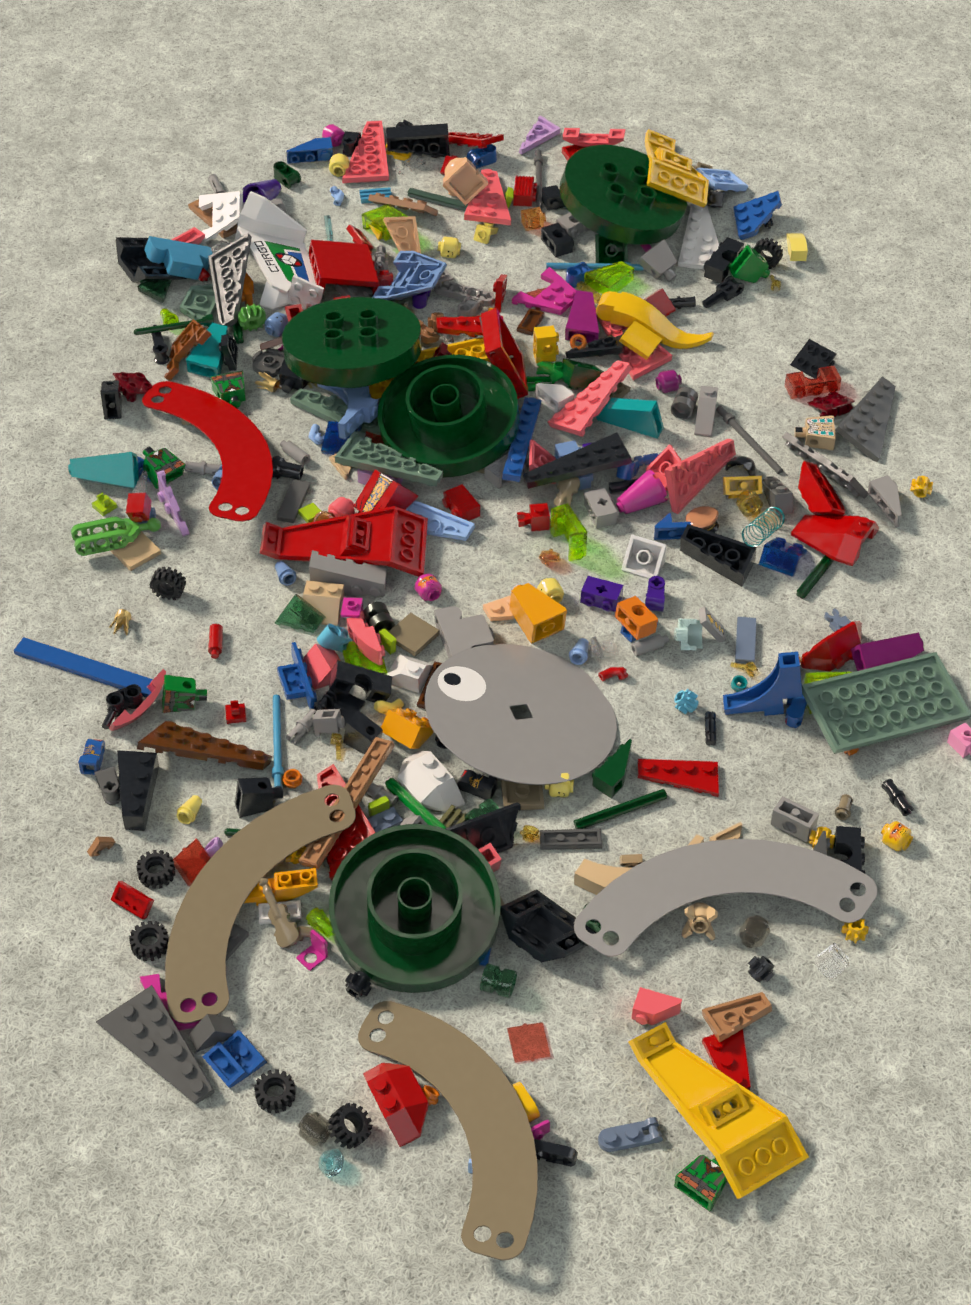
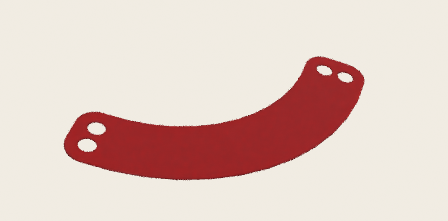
(241, 446)

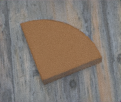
(99, 844)

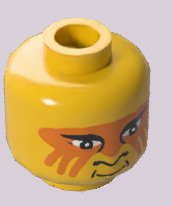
(896, 836)

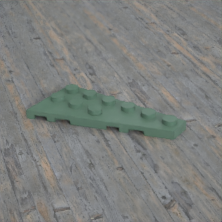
(365, 455)

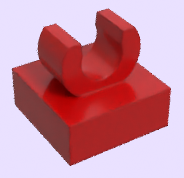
(235, 712)

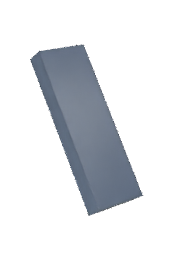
(745, 640)

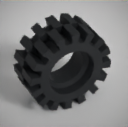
(774, 249)
(175, 584)
(155, 878)
(152, 950)
(270, 1080)
(340, 1130)

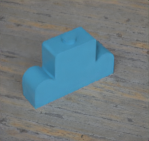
(178, 257)

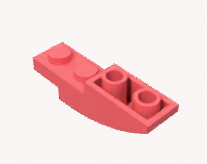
(366, 639)

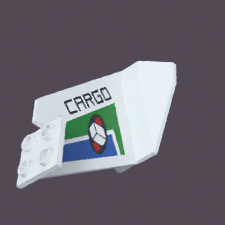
(279, 250)

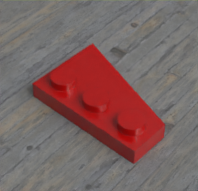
(729, 1057)

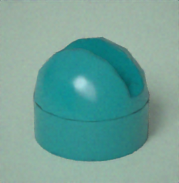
(734, 682)

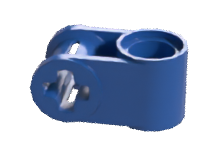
(483, 156)
(576, 273)
(628, 471)

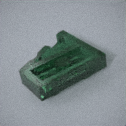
(155, 290)
(300, 615)

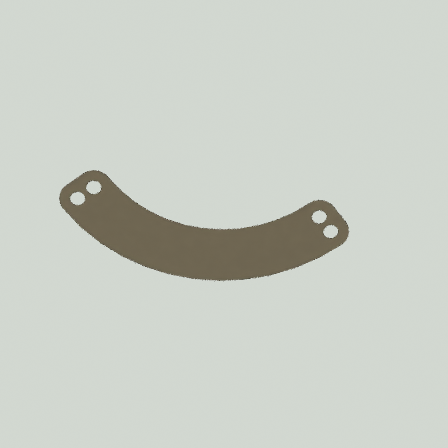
(211, 905)
(488, 1111)

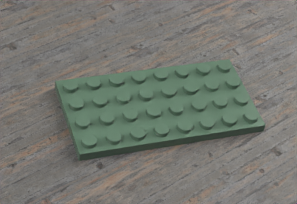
(885, 702)

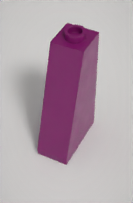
(582, 317)
(887, 651)

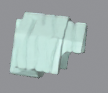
(688, 634)

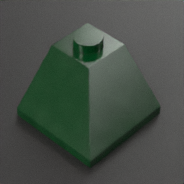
(610, 251)
(579, 374)

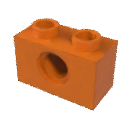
(636, 617)

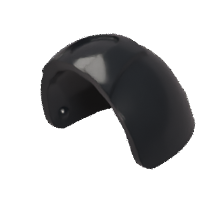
(745, 461)

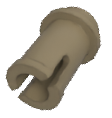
(843, 810)

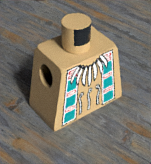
(818, 432)

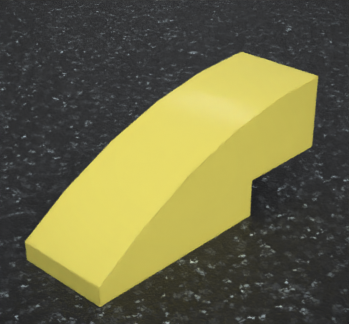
(797, 246)

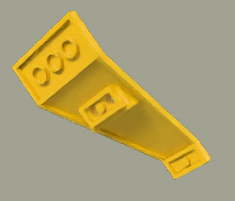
(673, 172)
(749, 1140)

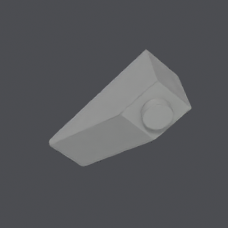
(706, 411)
(885, 494)

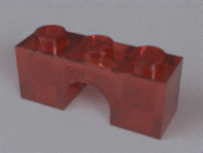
(800, 386)

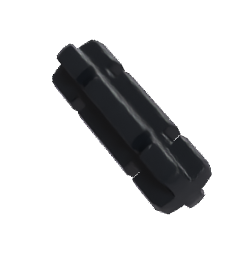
(710, 728)

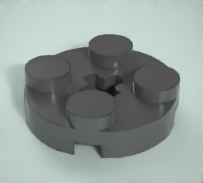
(261, 362)

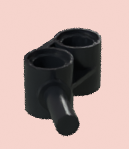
(119, 700)

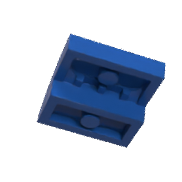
(234, 1059)

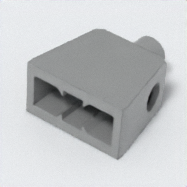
(659, 261)

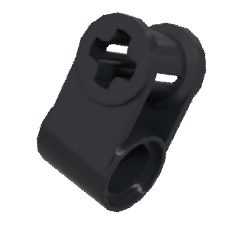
(350, 141)

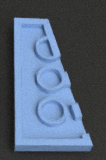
(443, 523)

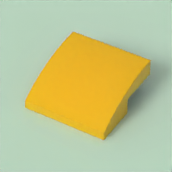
(640, 340)

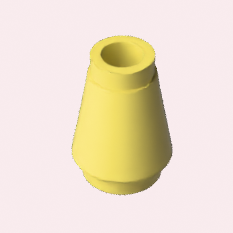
(189, 810)

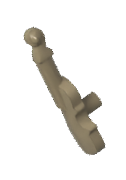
(566, 491)
(286, 932)

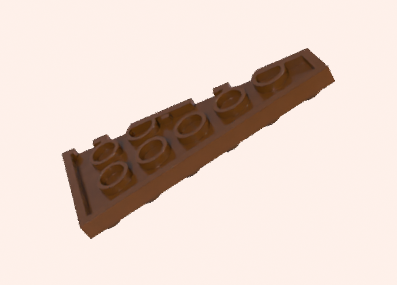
(201, 746)

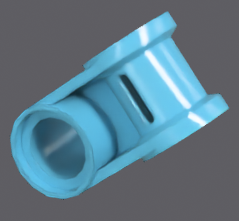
(334, 638)

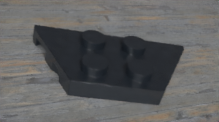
(493, 827)

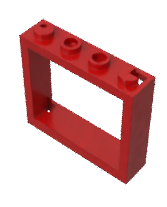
(501, 342)

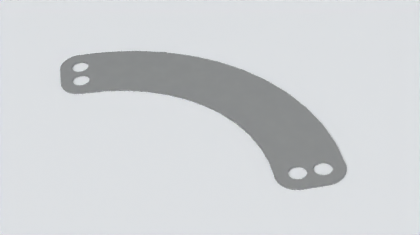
(716, 869)

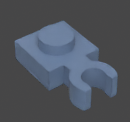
(836, 621)

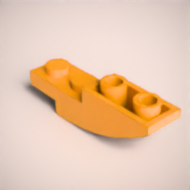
(286, 886)

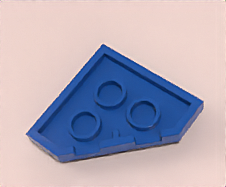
(754, 213)

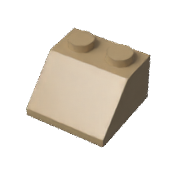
(326, 599)

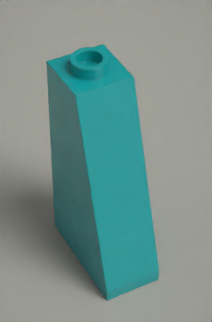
(206, 358)
(633, 415)
(109, 469)

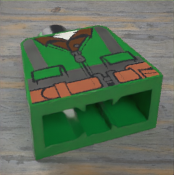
(229, 387)
(160, 461)
(180, 694)
(702, 1181)

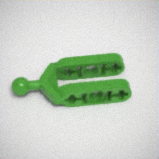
(126, 529)

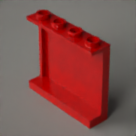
(342, 264)

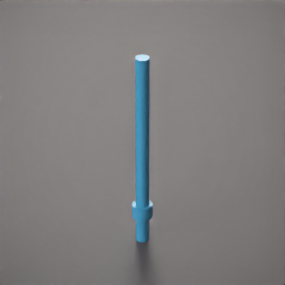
(637, 267)
(277, 770)

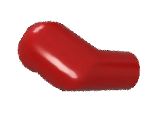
(613, 671)

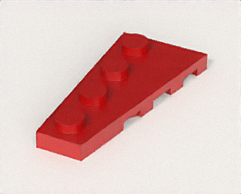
(474, 139)
(457, 325)
(693, 775)

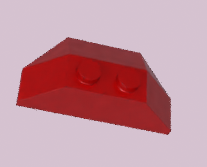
(818, 491)
(834, 649)
(399, 1100)

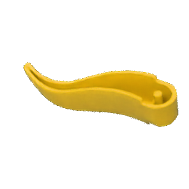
(626, 308)

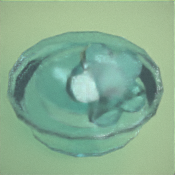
(331, 1162)

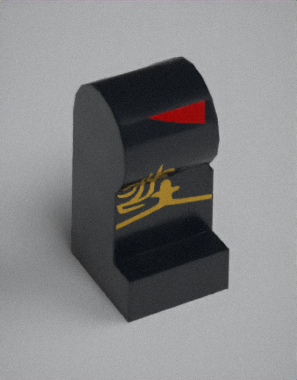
(477, 784)

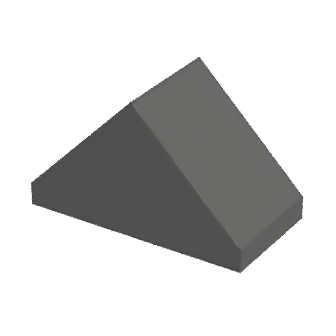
(211, 1031)

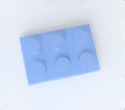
(723, 180)

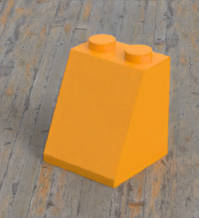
(536, 612)

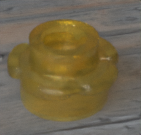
(530, 833)

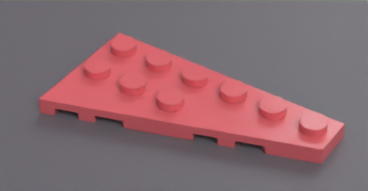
(369, 157)
(490, 203)
(638, 364)
(590, 402)
(694, 473)

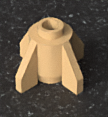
(699, 920)

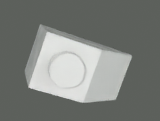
(554, 395)

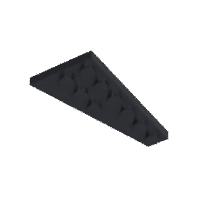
(595, 457)

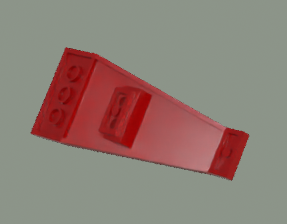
(371, 537)

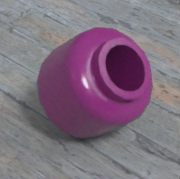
(668, 381)

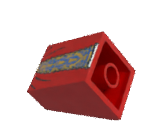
(383, 493)

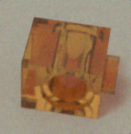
(532, 218)

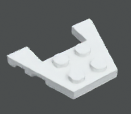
(226, 212)

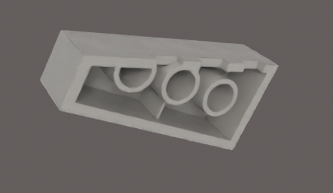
(357, 578)

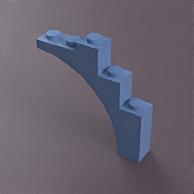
(360, 408)

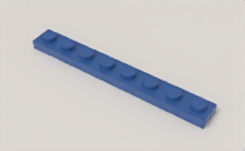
(520, 445)

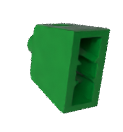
(749, 266)

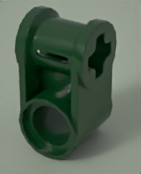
(285, 174)

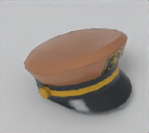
(704, 518)

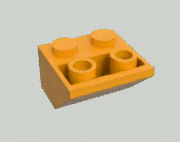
(407, 727)

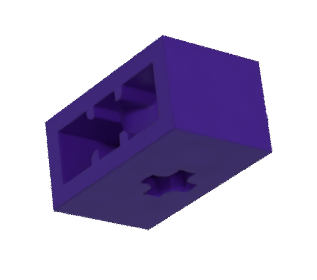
(601, 593)

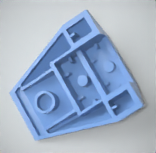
(415, 275)

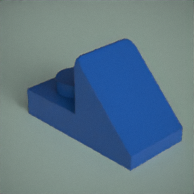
(669, 530)

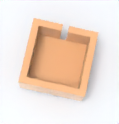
(465, 181)

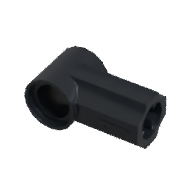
(286, 469)

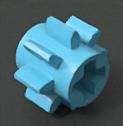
(686, 701)

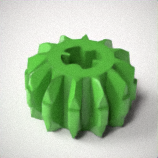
(251, 317)

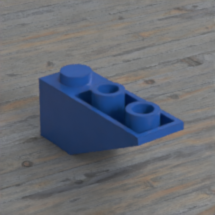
(314, 150)

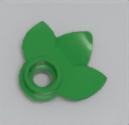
(554, 370)

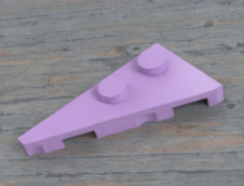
(540, 133)
(170, 504)

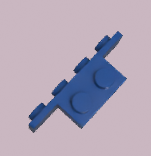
(295, 679)

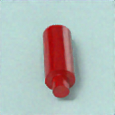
(215, 640)

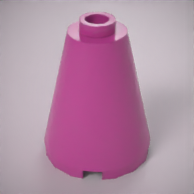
(642, 494)

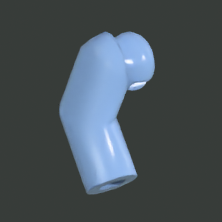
(337, 194)
(315, 436)

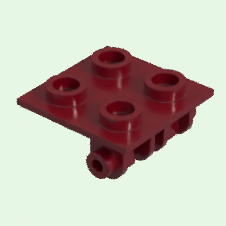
(132, 384)
(833, 404)

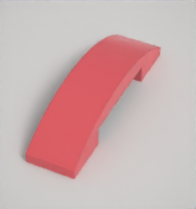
(574, 137)
(125, 718)

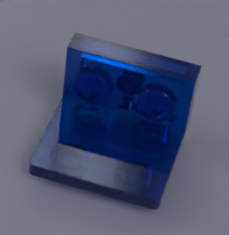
(782, 556)

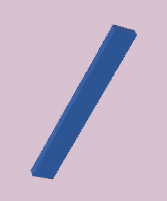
(80, 665)

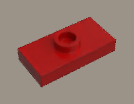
(358, 236)
(132, 900)

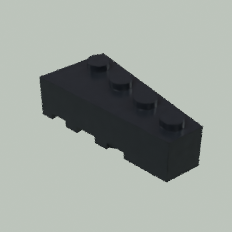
(419, 139)
(719, 553)
(137, 784)

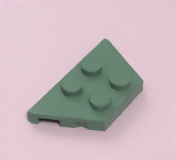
(199, 301)

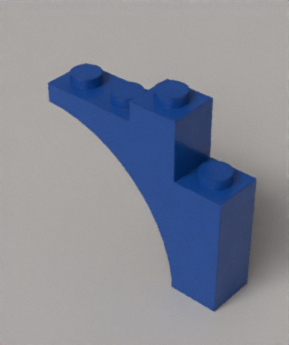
(768, 695)

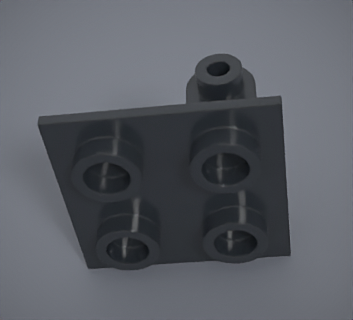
(813, 357)
(347, 704)

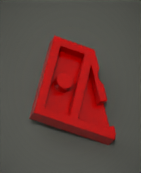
(500, 289)

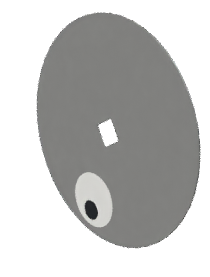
(473, 718)

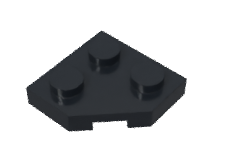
(227, 347)

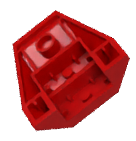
(836, 535)

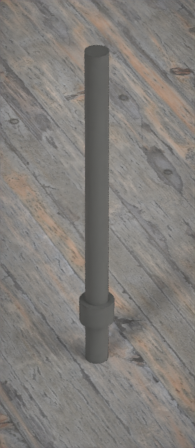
(538, 162)
(728, 418)

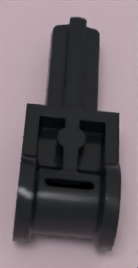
(726, 290)
(159, 348)

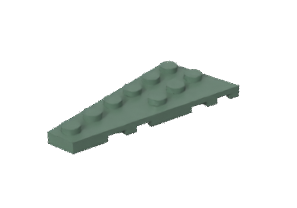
(329, 409)

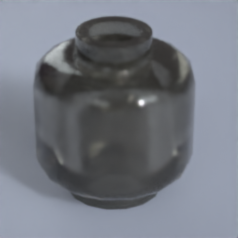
(754, 931)
(314, 1128)

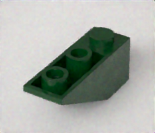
(612, 773)

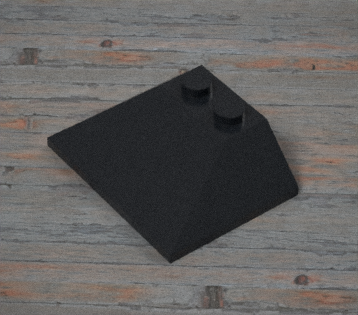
(135, 263)
(541, 927)

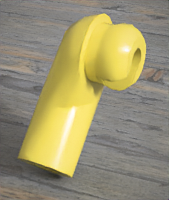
(383, 706)

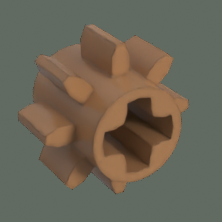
(432, 320)

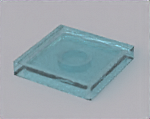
(328, 228)

